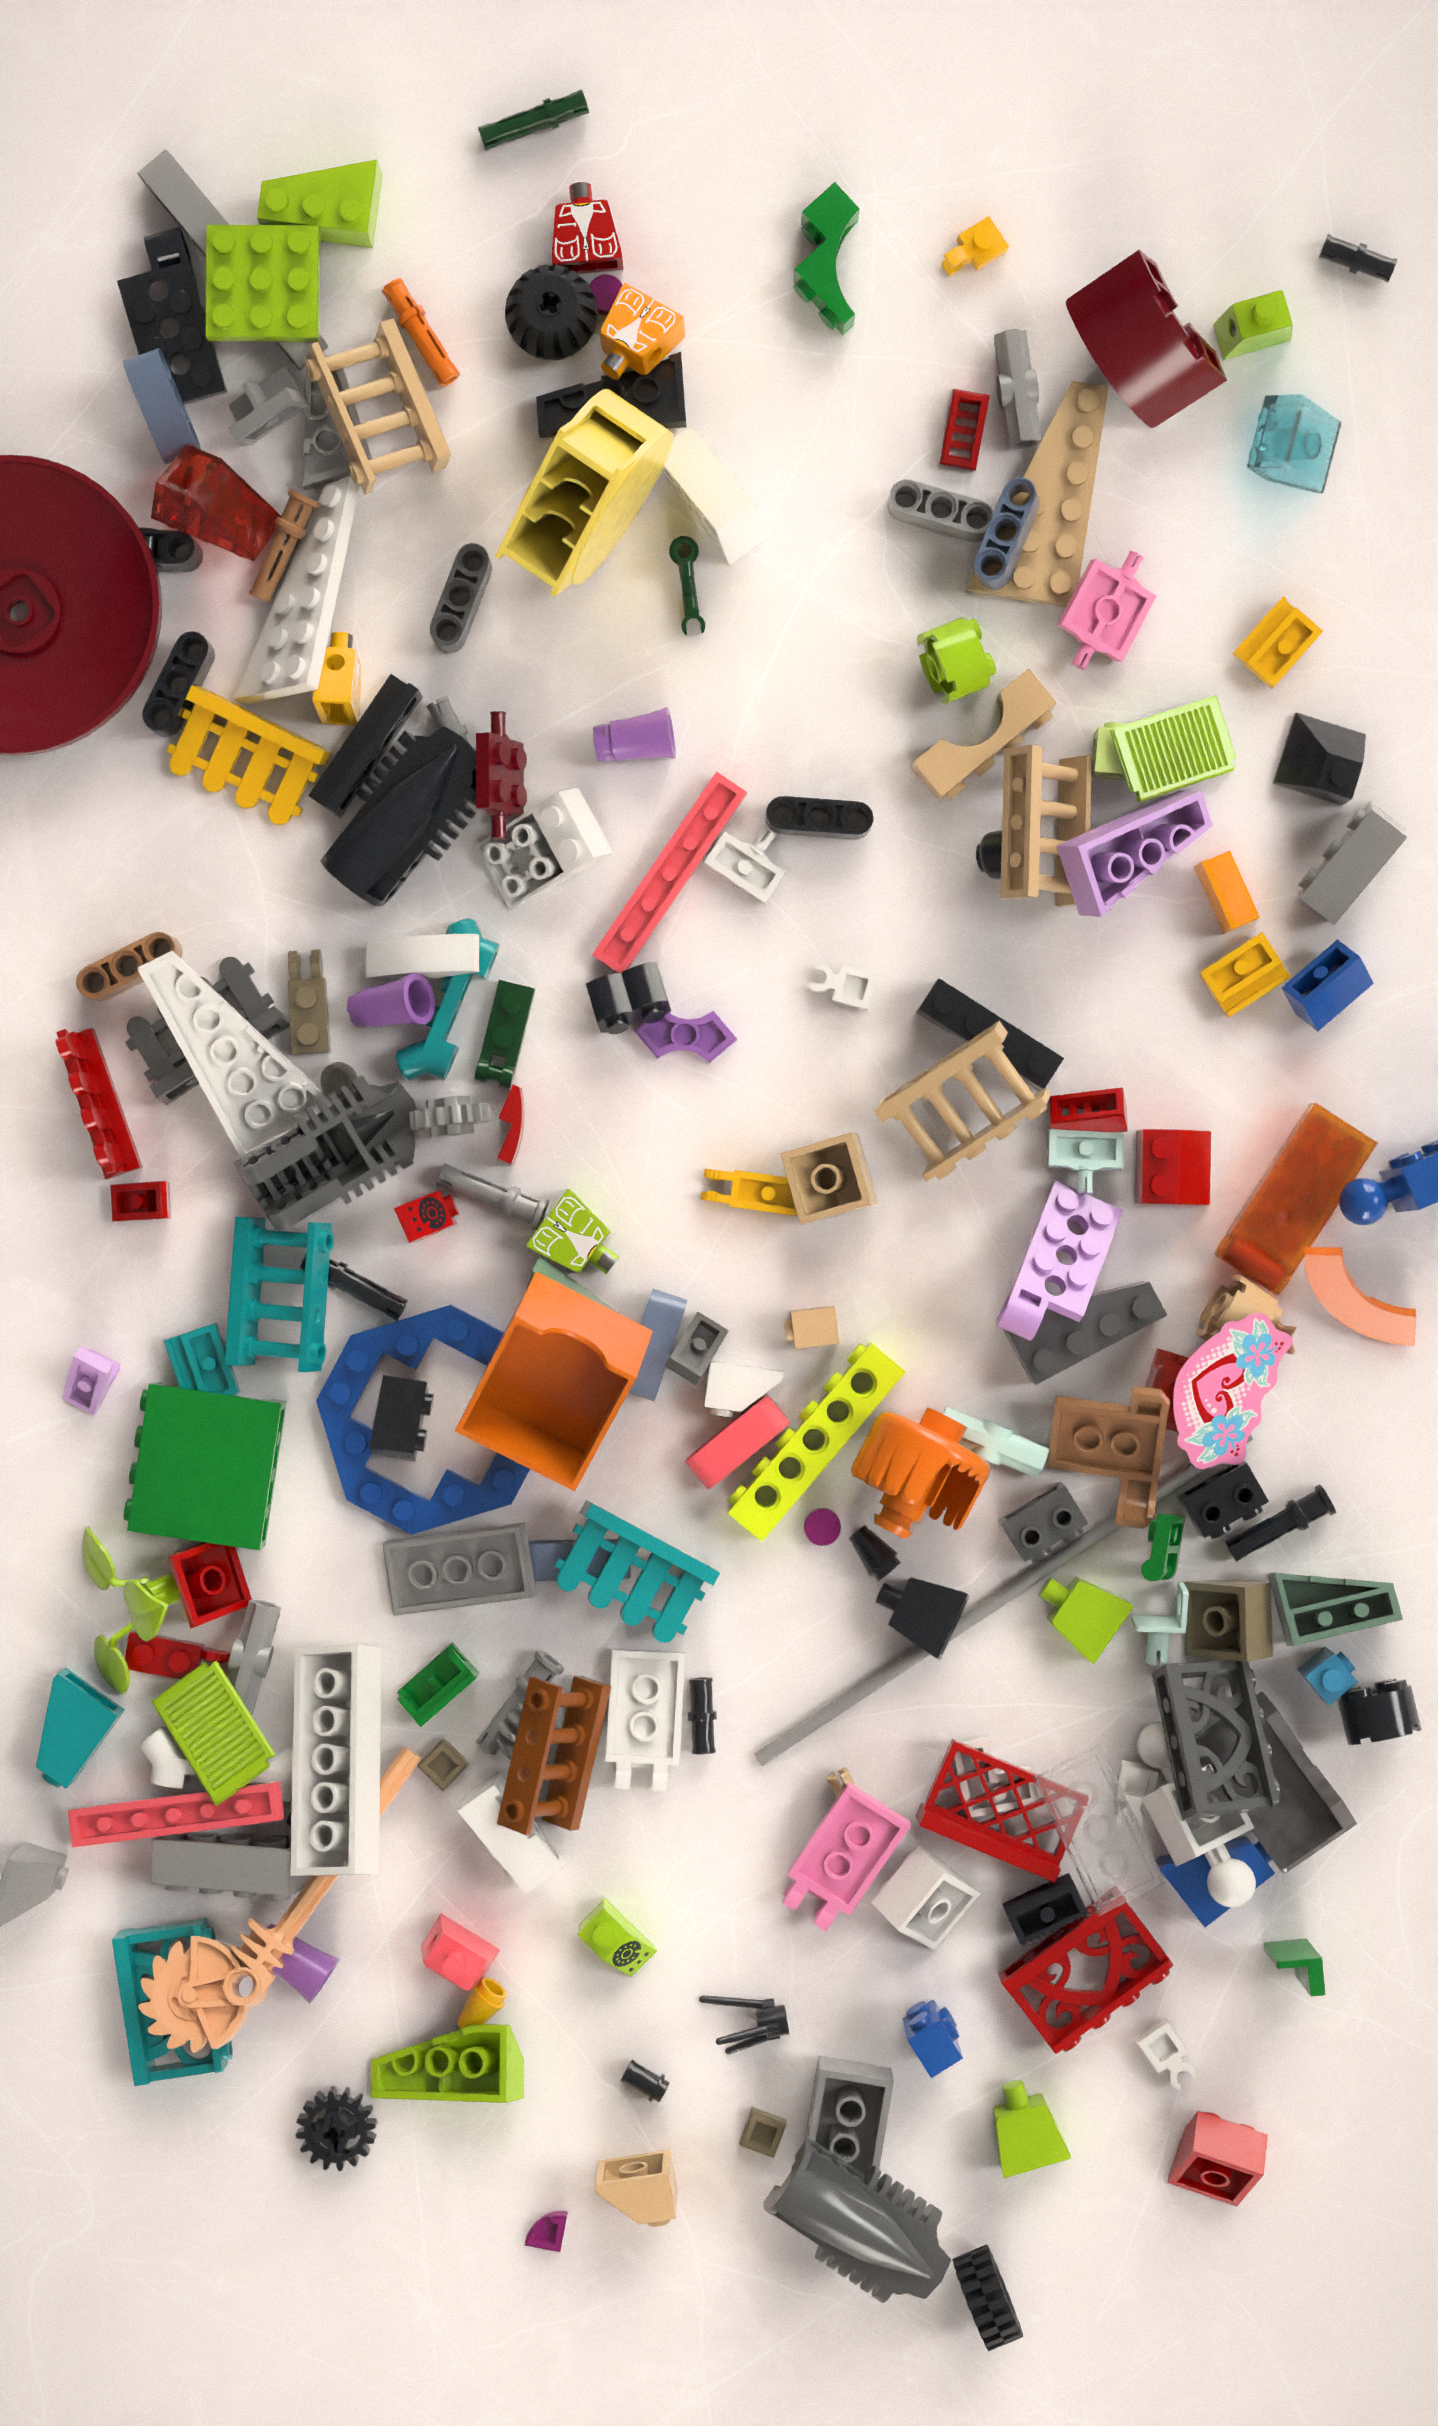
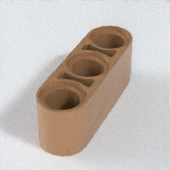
(111, 966)

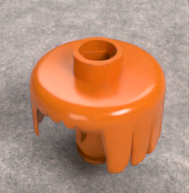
(920, 1469)

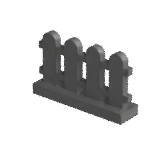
(174, 1081)

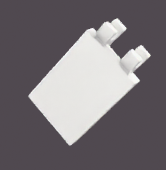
(645, 1714)

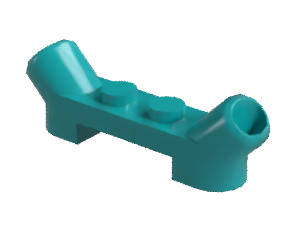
(434, 1054)

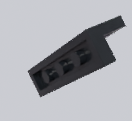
(366, 745)

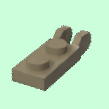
(308, 1006)

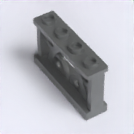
(1245, 1721)

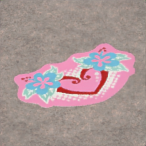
(1223, 1389)

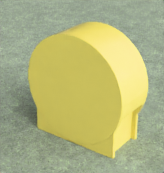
(587, 491)

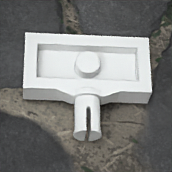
(747, 864)

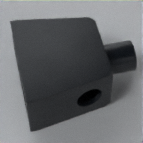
(924, 1613)

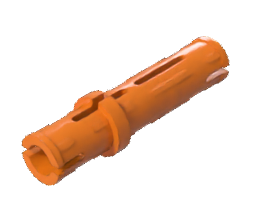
(413, 320)

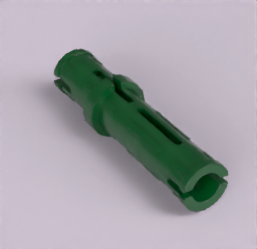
(535, 119)

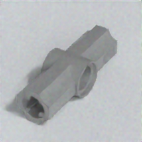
(1017, 388)
(253, 1650)

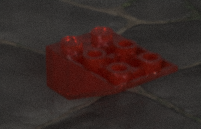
(213, 504)

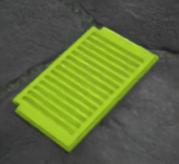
(1174, 748)
(214, 1731)

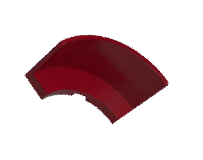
(1141, 342)

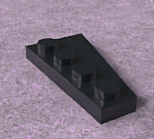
(655, 394)

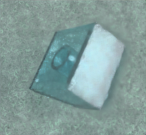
(1294, 442)

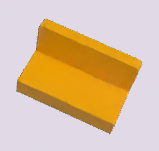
(1226, 892)

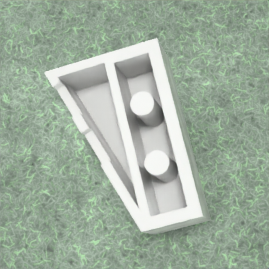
(526, 1858)

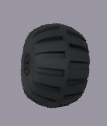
(548, 334)

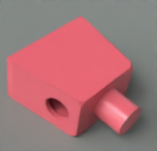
(457, 1953)

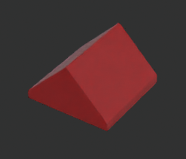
(209, 1581)

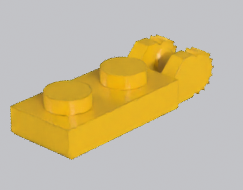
(753, 1191)

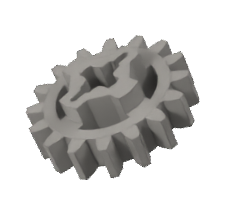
(449, 1116)

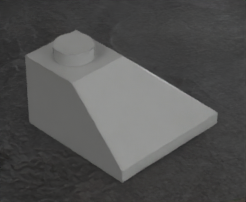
(30, 1879)

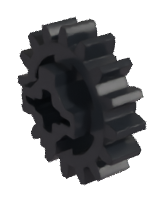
(323, 2133)

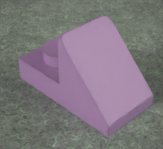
(89, 1380)

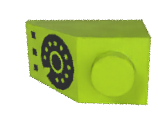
(615, 1939)

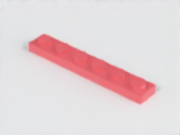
(669, 873)
(174, 1815)

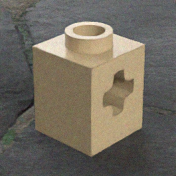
(812, 1327)

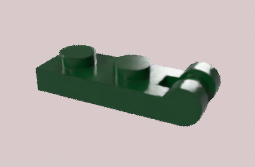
(505, 1032)

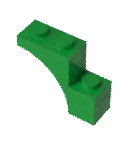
(815, 279)

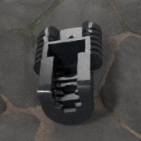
(405, 814)

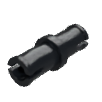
(1358, 258)
(702, 1715)

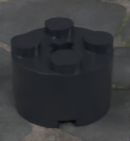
(1379, 1713)

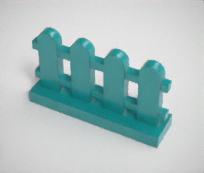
(620, 1558)

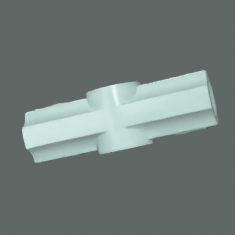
(999, 1444)

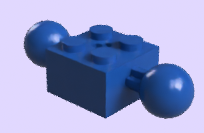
(1407, 1183)

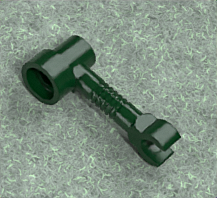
(687, 579)

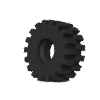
(987, 2297)

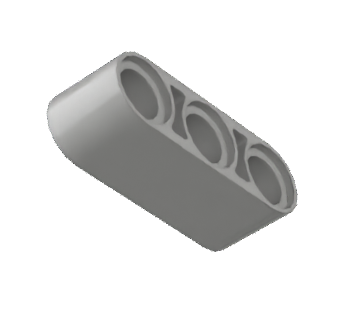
(927, 496)

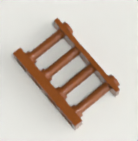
(573, 1760)

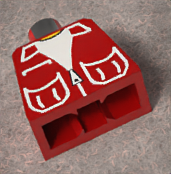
(585, 234)

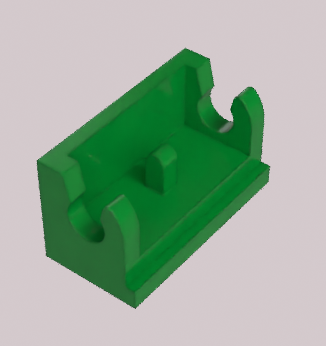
(437, 1684)

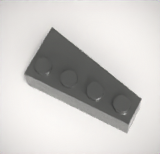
(1108, 1319)

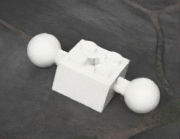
(1229, 1879)

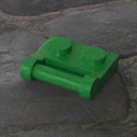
(1166, 1537)

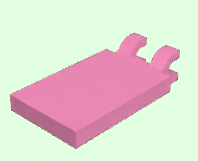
(845, 1854)

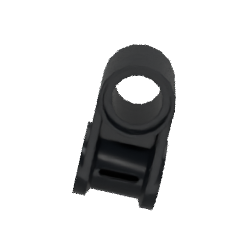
(164, 546)

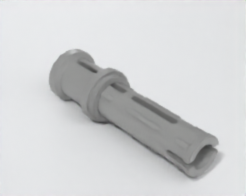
(508, 1201)
(544, 1668)

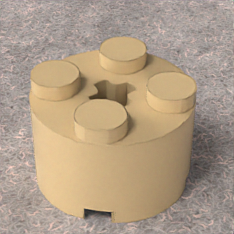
(1235, 1304)

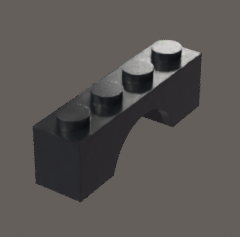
(967, 1018)

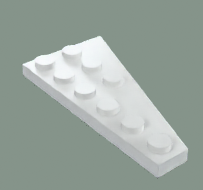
(299, 624)
(237, 1067)

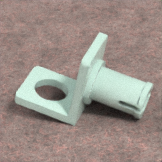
(1160, 1627)

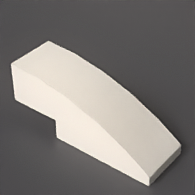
(426, 954)

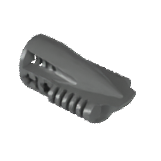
(332, 1152)
(862, 2224)

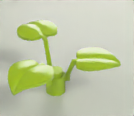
(145, 1601)

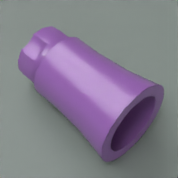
(636, 737)
(393, 1003)
(306, 1968)

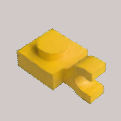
(978, 245)

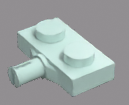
(1085, 1153)

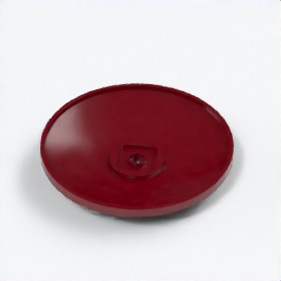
(89, 603)

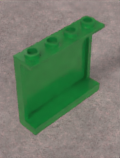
(205, 1466)

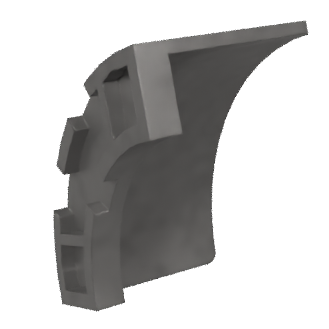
(1308, 1807)

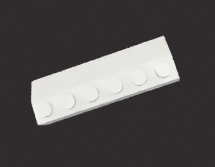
(336, 1760)

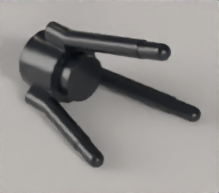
(770, 2022)

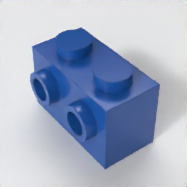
(1327, 985)
(933, 2036)

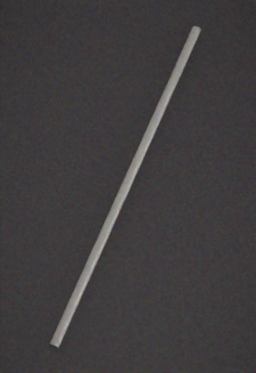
(965, 1622)

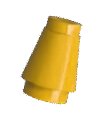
(482, 2003)

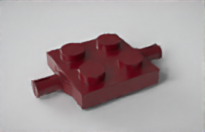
(500, 775)

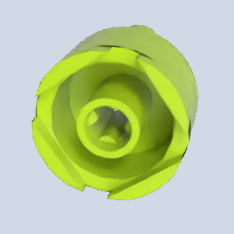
(955, 659)

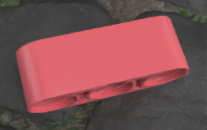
(737, 1441)

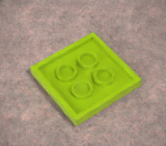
(263, 283)

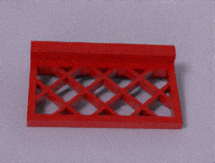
(980, 1834)

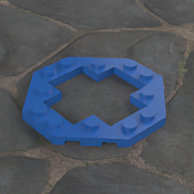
(350, 1439)

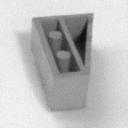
(1352, 862)

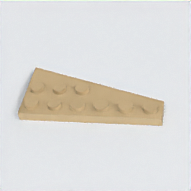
(1064, 481)

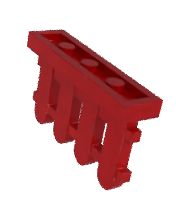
(98, 1102)

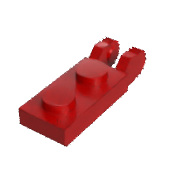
(168, 1655)

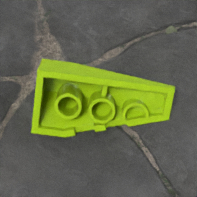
(462, 2066)

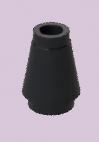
(874, 1553)

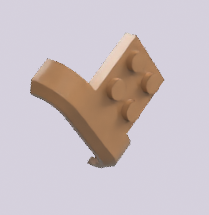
(1115, 1443)

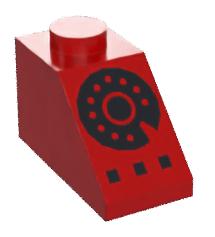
(427, 1216)

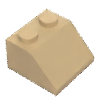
(829, 1178)
(640, 2186)

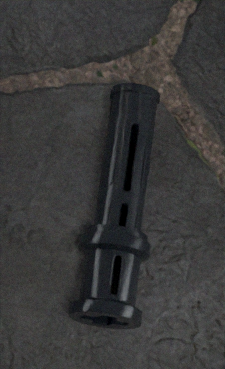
(1295, 1516)

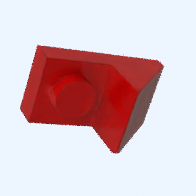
(140, 1201)

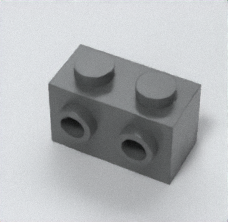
(1043, 1523)

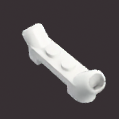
(174, 1771)

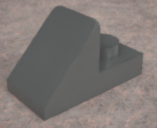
(696, 1348)

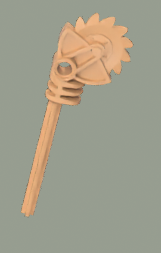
(198, 1989)

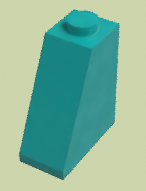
(73, 1727)

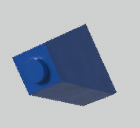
(1191, 1877)

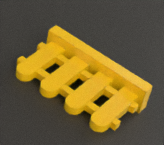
(265, 757)

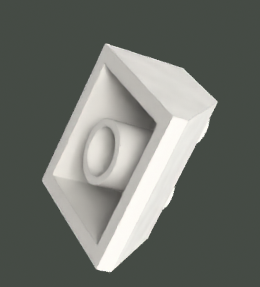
(925, 1898)

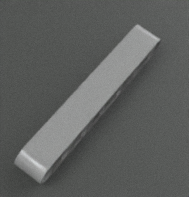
(193, 213)

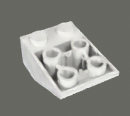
(545, 847)

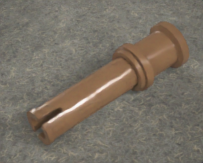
(285, 525)

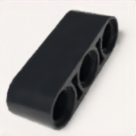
(177, 666)
(837, 812)

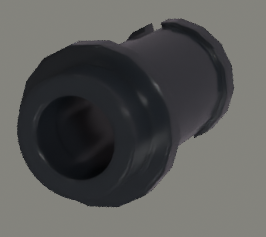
(645, 2081)

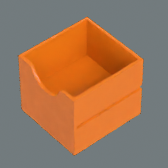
(555, 1381)

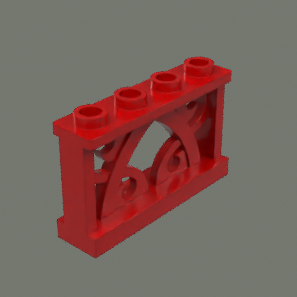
(1033, 1967)

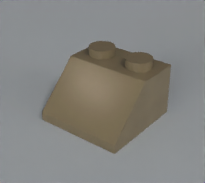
(1229, 1620)

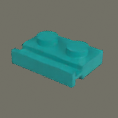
(200, 1361)

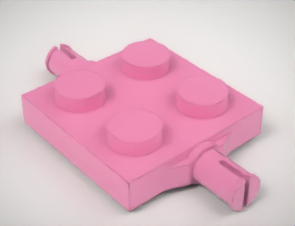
(1106, 610)

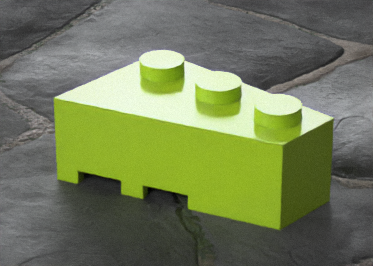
(335, 199)

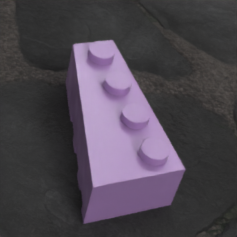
(1123, 852)

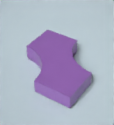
(703, 1036)

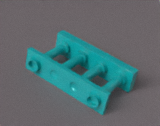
(245, 1288)

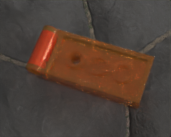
(1307, 1184)

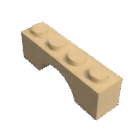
(947, 765)

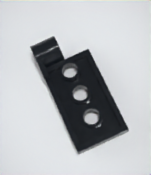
(173, 265)

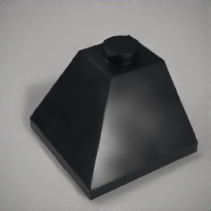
(1321, 759)

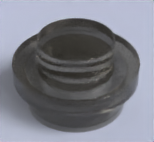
(336, 1076)

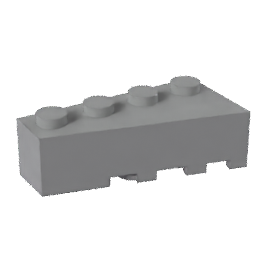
(225, 1864)

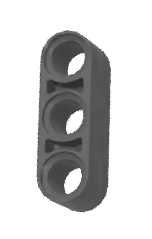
(461, 580)

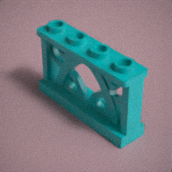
(142, 2045)

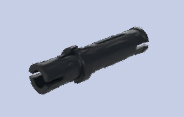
(363, 1289)

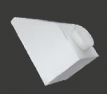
(737, 1386)

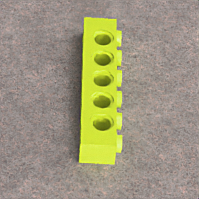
(761, 1518)

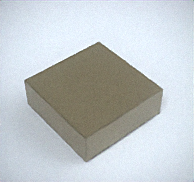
(443, 1764)
(762, 2132)

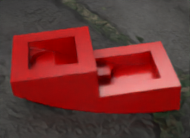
(513, 1113)

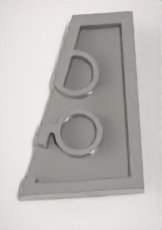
(322, 448)

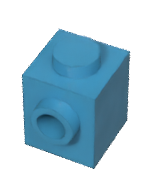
(1328, 1674)

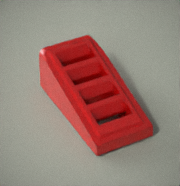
(972, 398)
(1109, 1102)

